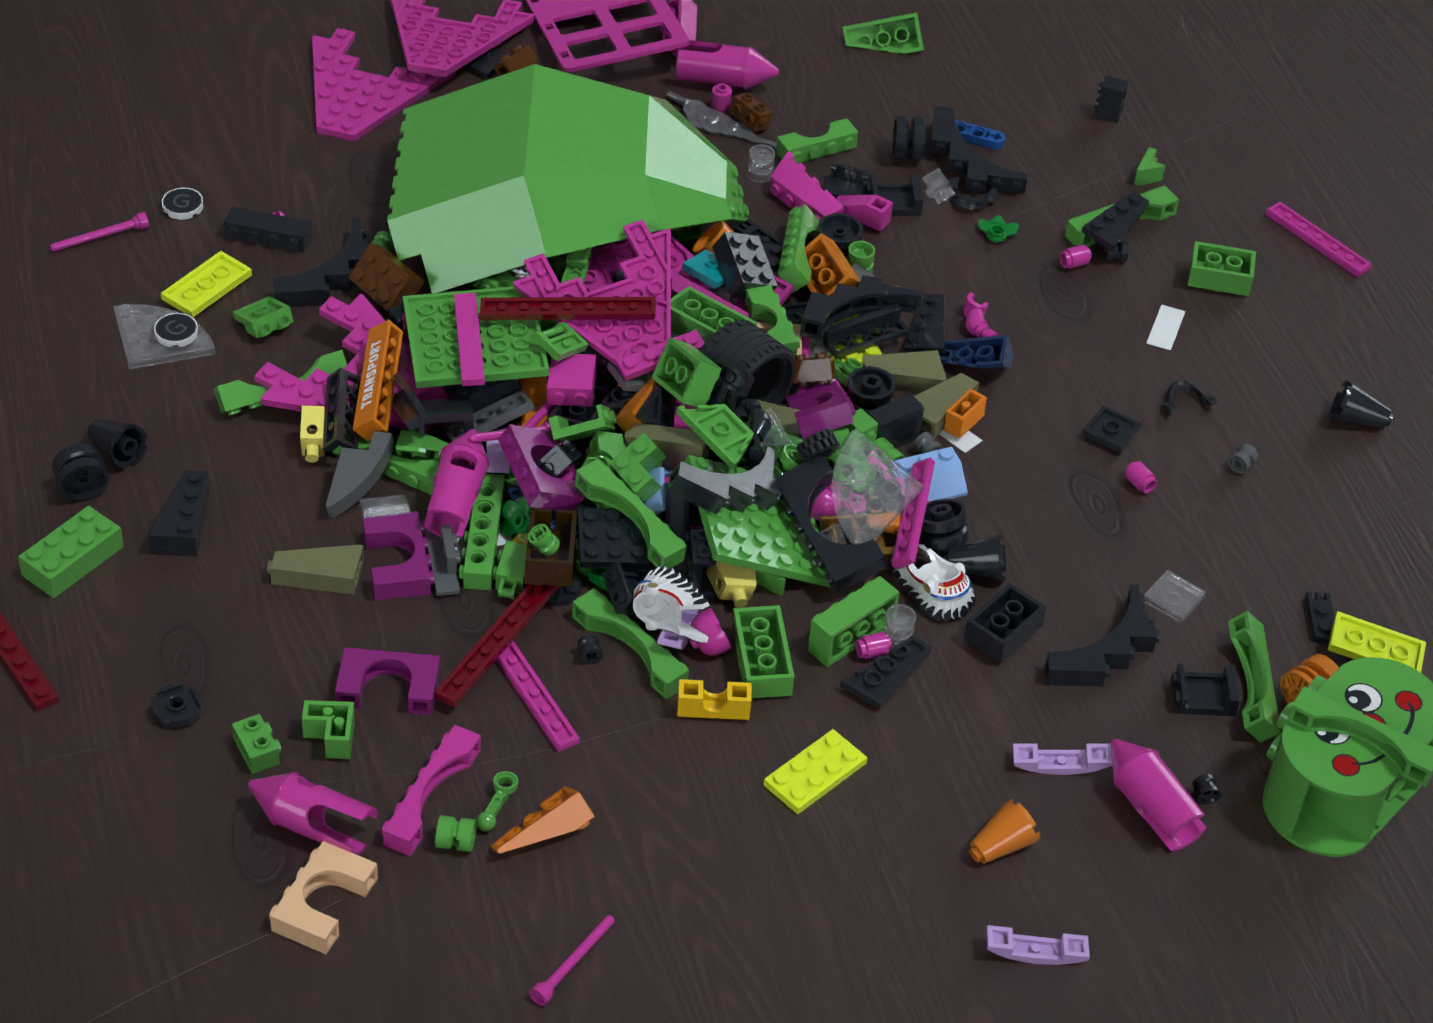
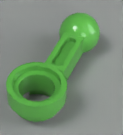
(486, 820)

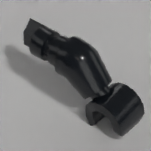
(760, 425)

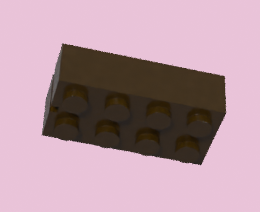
(558, 567)

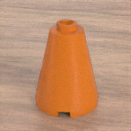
(1005, 833)

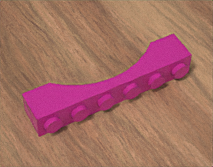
(455, 754)

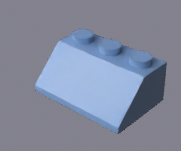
(948, 474)

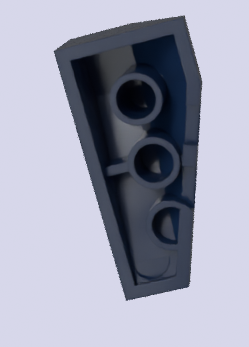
(982, 352)

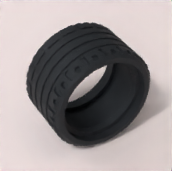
(756, 354)

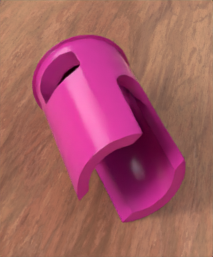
(723, 64)
(456, 484)
(1156, 794)
(302, 806)

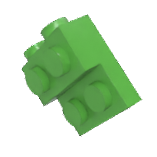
(264, 316)

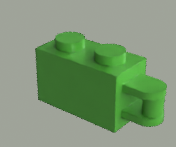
(511, 570)

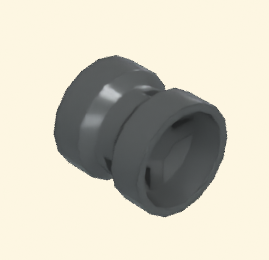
(925, 443)
(1243, 458)

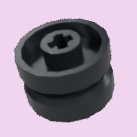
(908, 138)
(842, 229)
(870, 388)
(80, 472)
(944, 525)

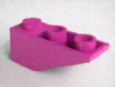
(868, 209)

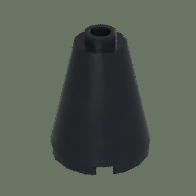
(1359, 408)
(119, 441)
(981, 558)

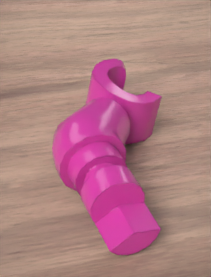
(975, 320)

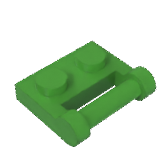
(562, 346)

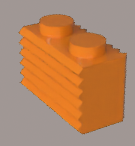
(964, 413)

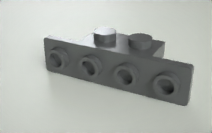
(444, 560)

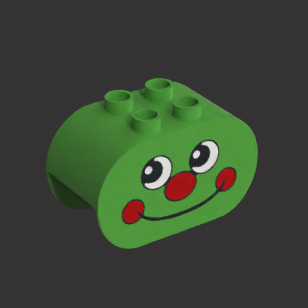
(1336, 789)

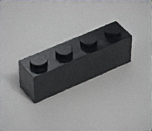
(268, 229)

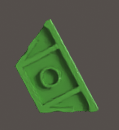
(719, 430)

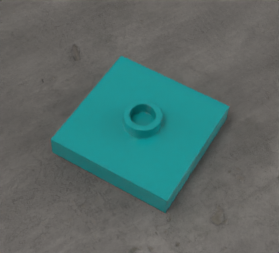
(704, 268)

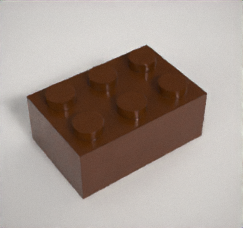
(384, 277)

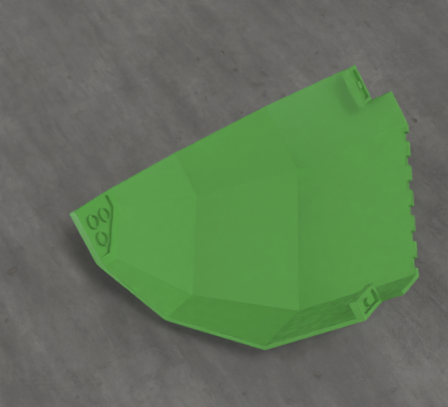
(546, 170)

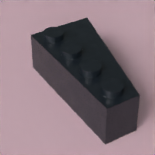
(182, 518)

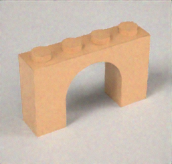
(326, 867)

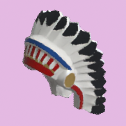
(937, 587)
(661, 599)

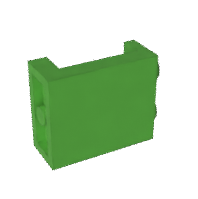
(562, 431)

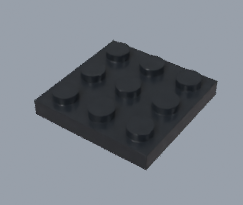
(609, 538)

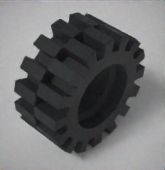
(819, 443)

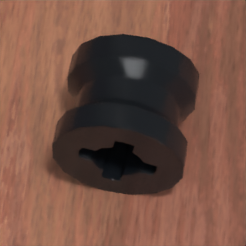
(590, 649)
(1206, 789)

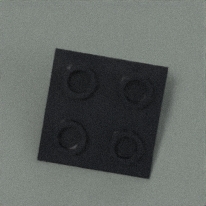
(845, 182)

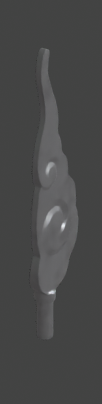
(714, 121)

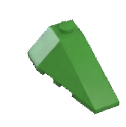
(891, 34)
(417, 447)

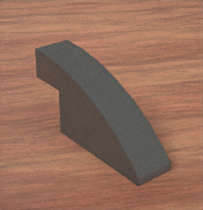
(358, 472)

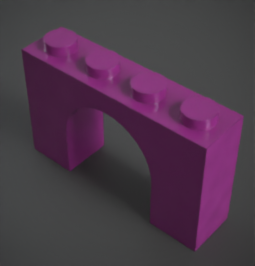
(821, 409)
(540, 490)
(407, 578)
(363, 665)

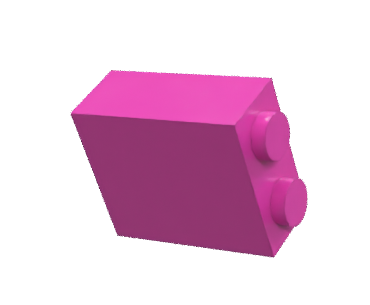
(572, 380)

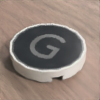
(182, 203)
(176, 330)

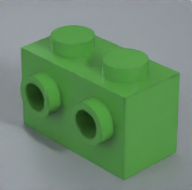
(256, 743)

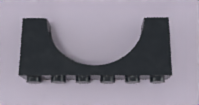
(842, 562)

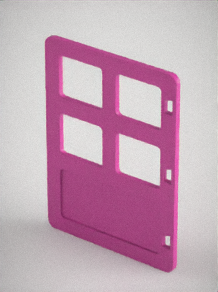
(551, 11)

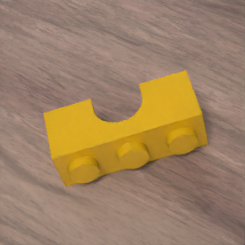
(729, 704)

